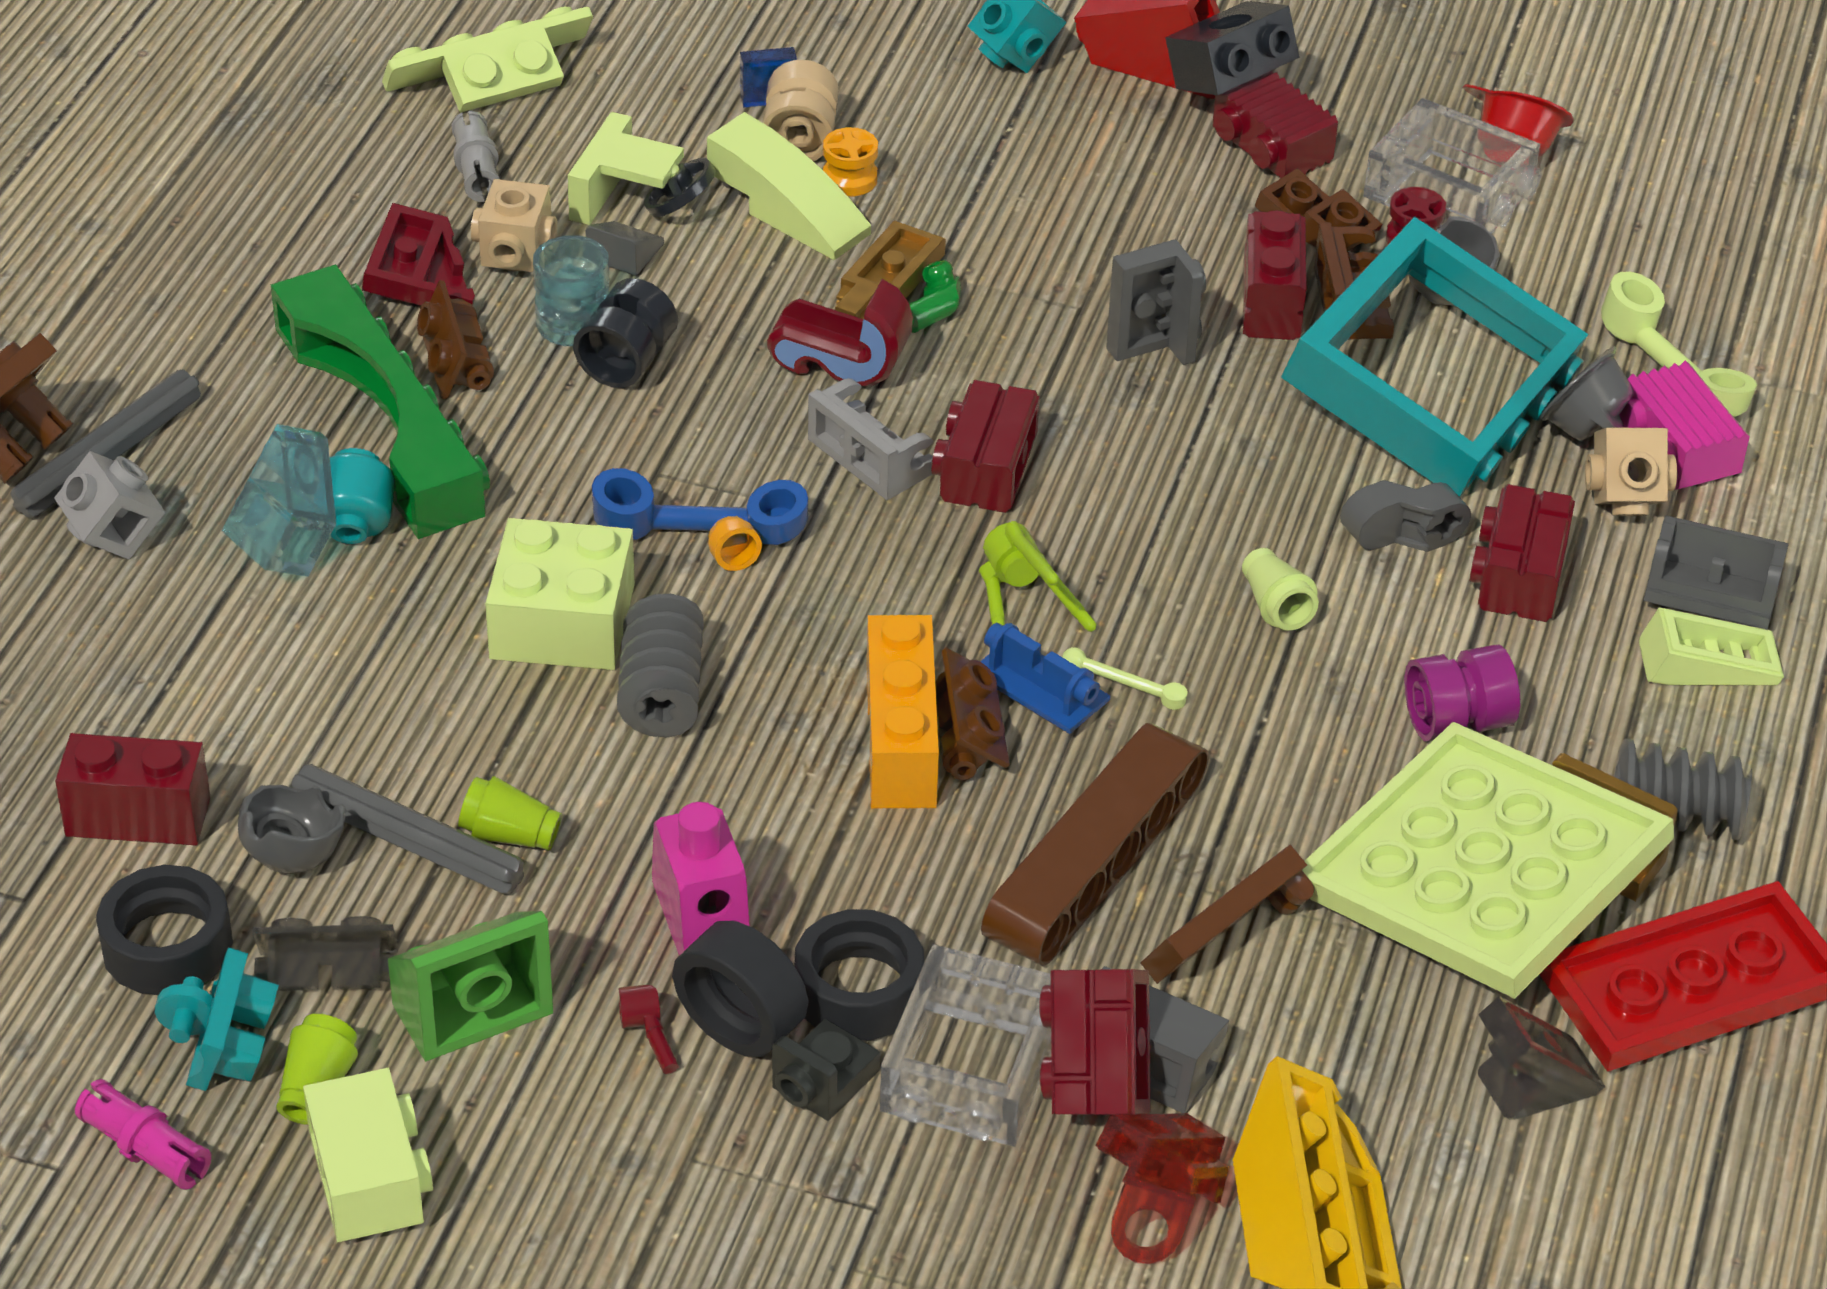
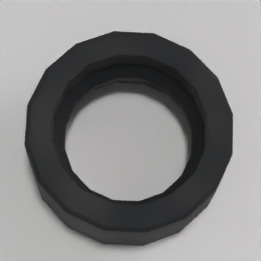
(158, 892)
(859, 935)
(733, 961)

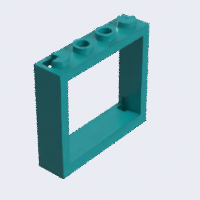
(1395, 419)

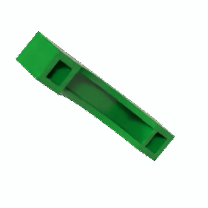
(332, 330)

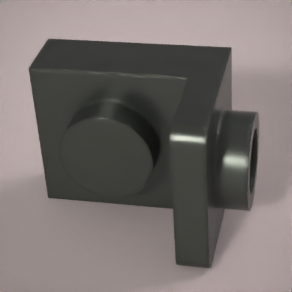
(822, 1068)

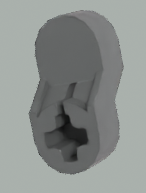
(1405, 515)

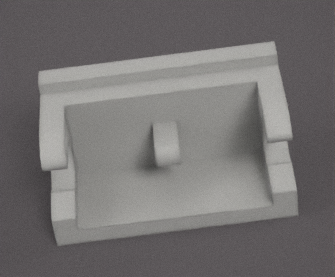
(864, 443)

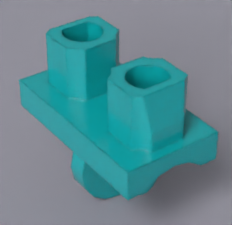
(219, 1047)

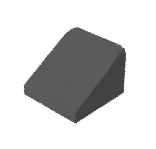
(627, 246)

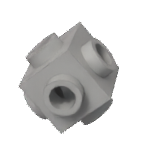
(109, 504)

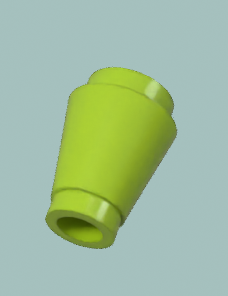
(507, 815)
(316, 1053)

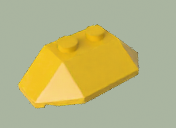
(1310, 1189)

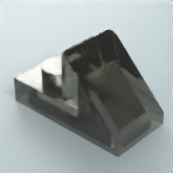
(1532, 1063)

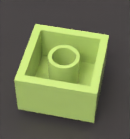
(560, 593)

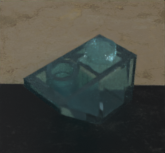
(286, 503)

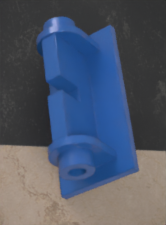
(1041, 682)

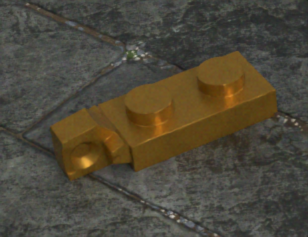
(895, 257)

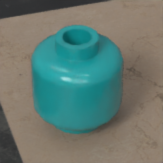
(361, 495)

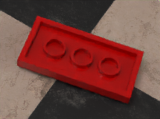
(1690, 975)

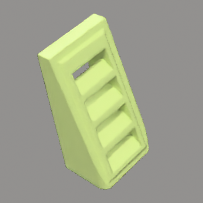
(1687, 648)

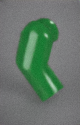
(940, 295)

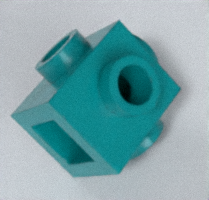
(1016, 31)

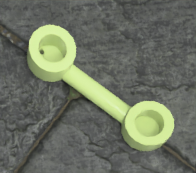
(1632, 315)

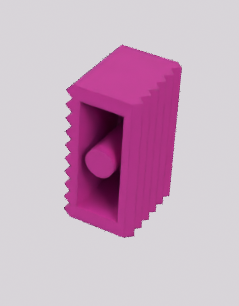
(1699, 426)

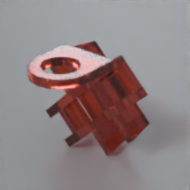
(1167, 1166)

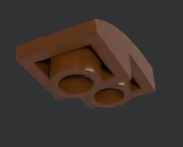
(1301, 196)

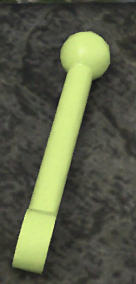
(1172, 694)

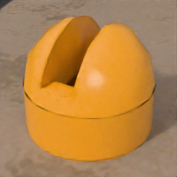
(730, 547)

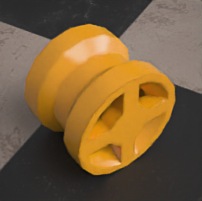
(851, 160)

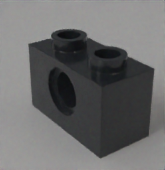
(1232, 47)

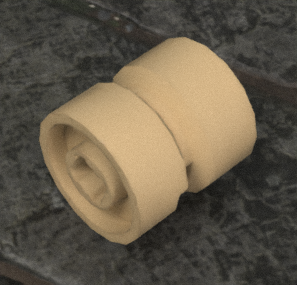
(802, 104)

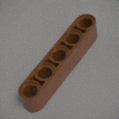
(1094, 844)

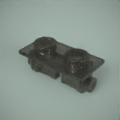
(298, 949)

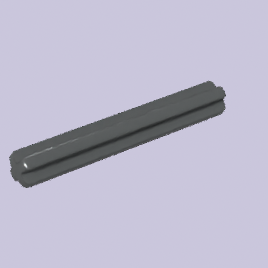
(109, 439)
(415, 831)

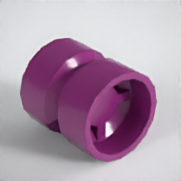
(1471, 691)

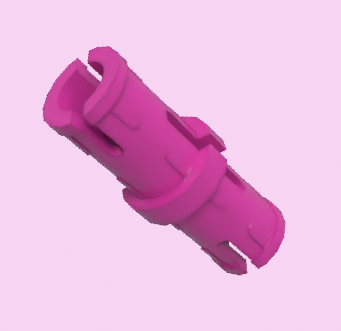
(143, 1134)

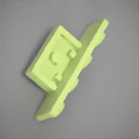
(494, 65)

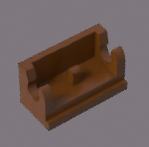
(1338, 268)

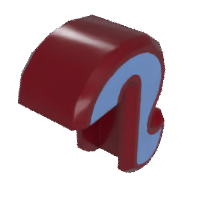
(841, 342)

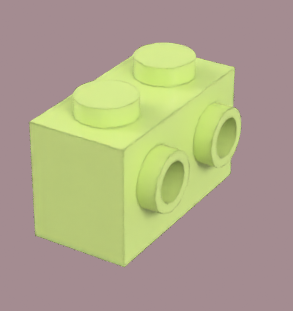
(366, 1154)

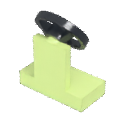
(620, 155)

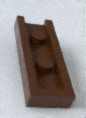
(1277, 880)

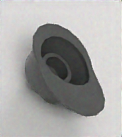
(1592, 399)

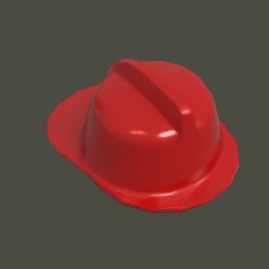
(1522, 114)

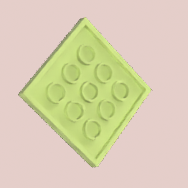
(1485, 858)

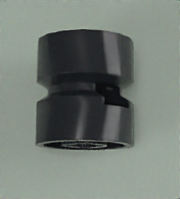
(625, 333)

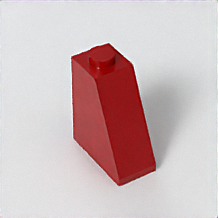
(1132, 34)

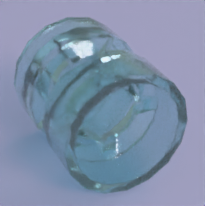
(569, 285)

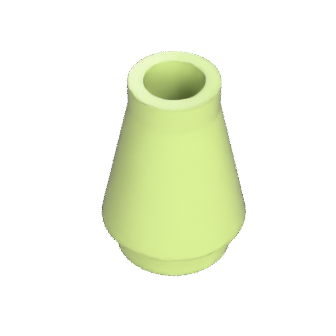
(1281, 591)

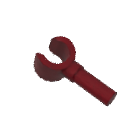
(640, 1008)

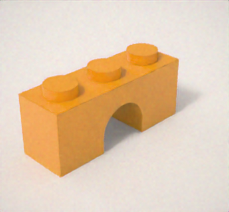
(902, 711)

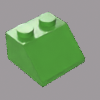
(474, 983)

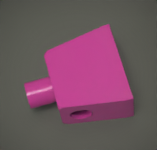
(693, 858)

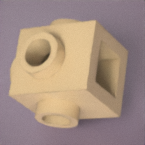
(513, 224)
(1648, 457)

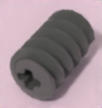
(660, 665)
(1690, 789)

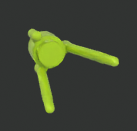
(1018, 561)

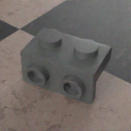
(1155, 302)

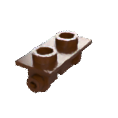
(453, 342)
(970, 715)

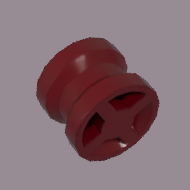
(1418, 203)

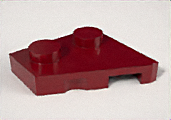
(413, 256)

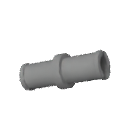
(474, 154)

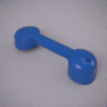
(627, 501)

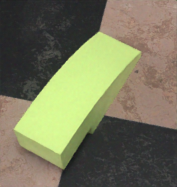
(785, 186)

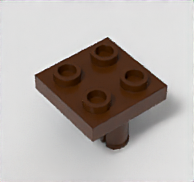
(26, 403)

